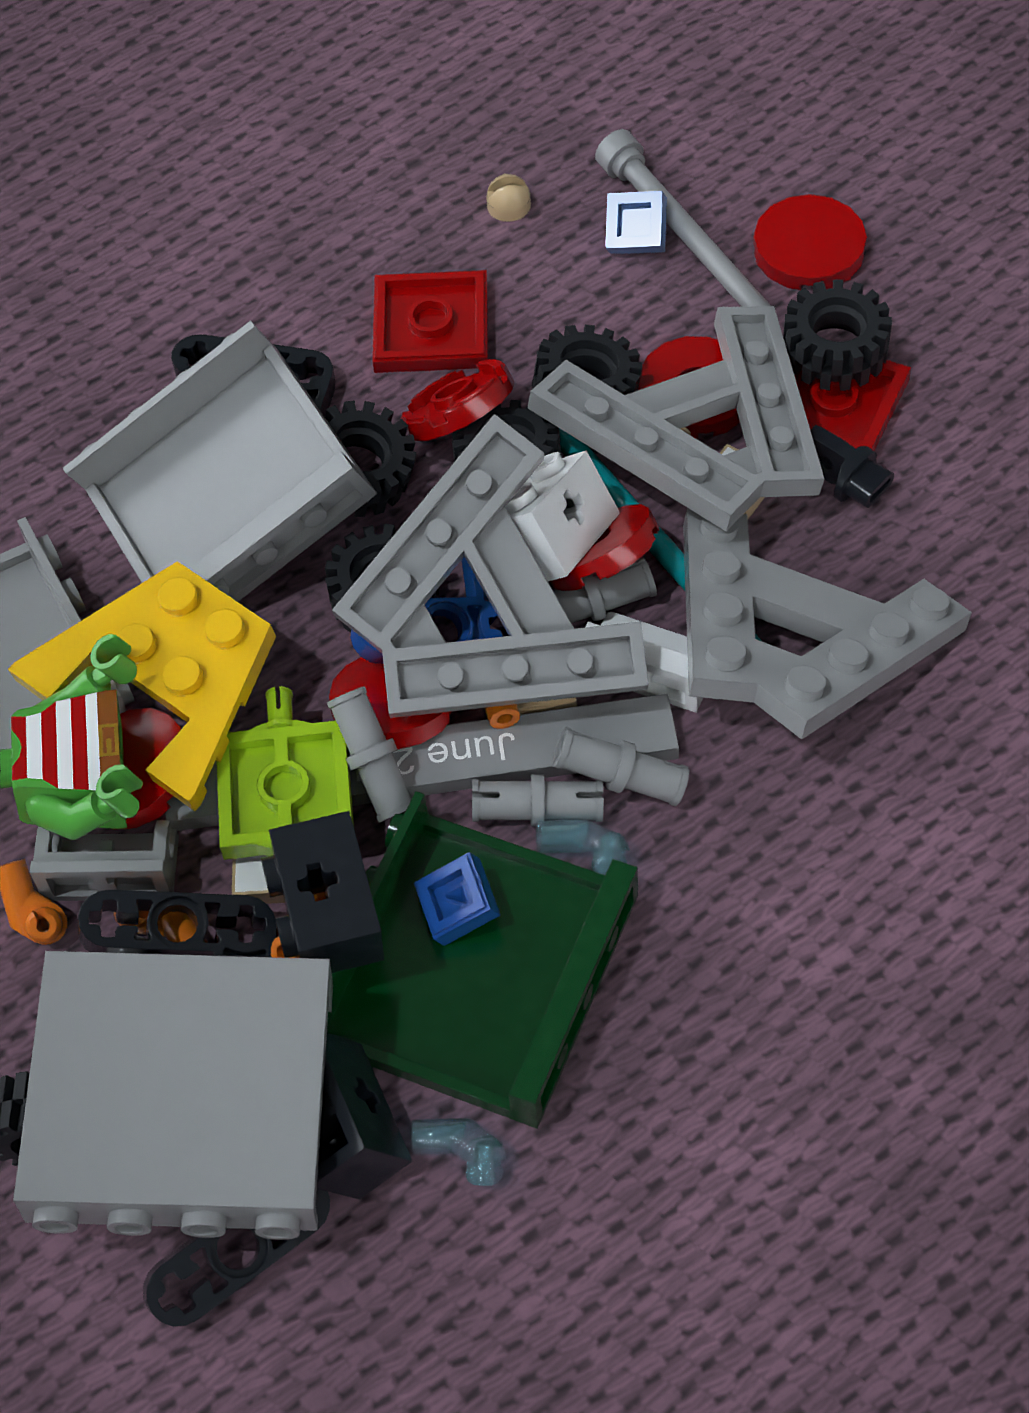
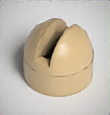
(508, 197)

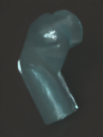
(582, 837)
(467, 1141)

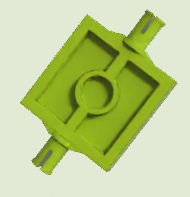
(279, 778)

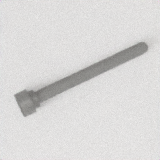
(623, 158)

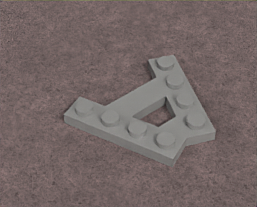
(645, 426)
(861, 637)
(543, 651)

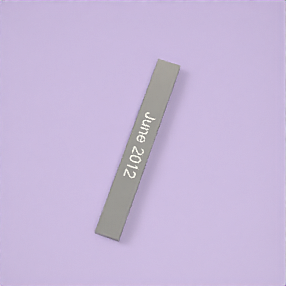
(493, 754)

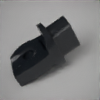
(850, 469)

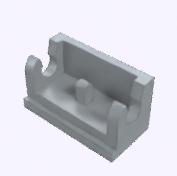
(103, 862)

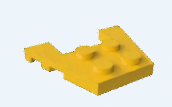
(191, 654)

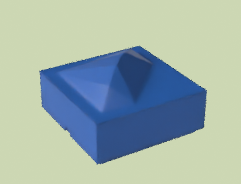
(456, 899)

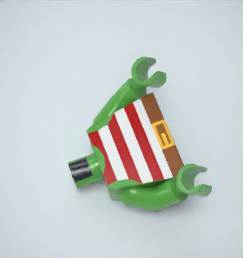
(71, 753)

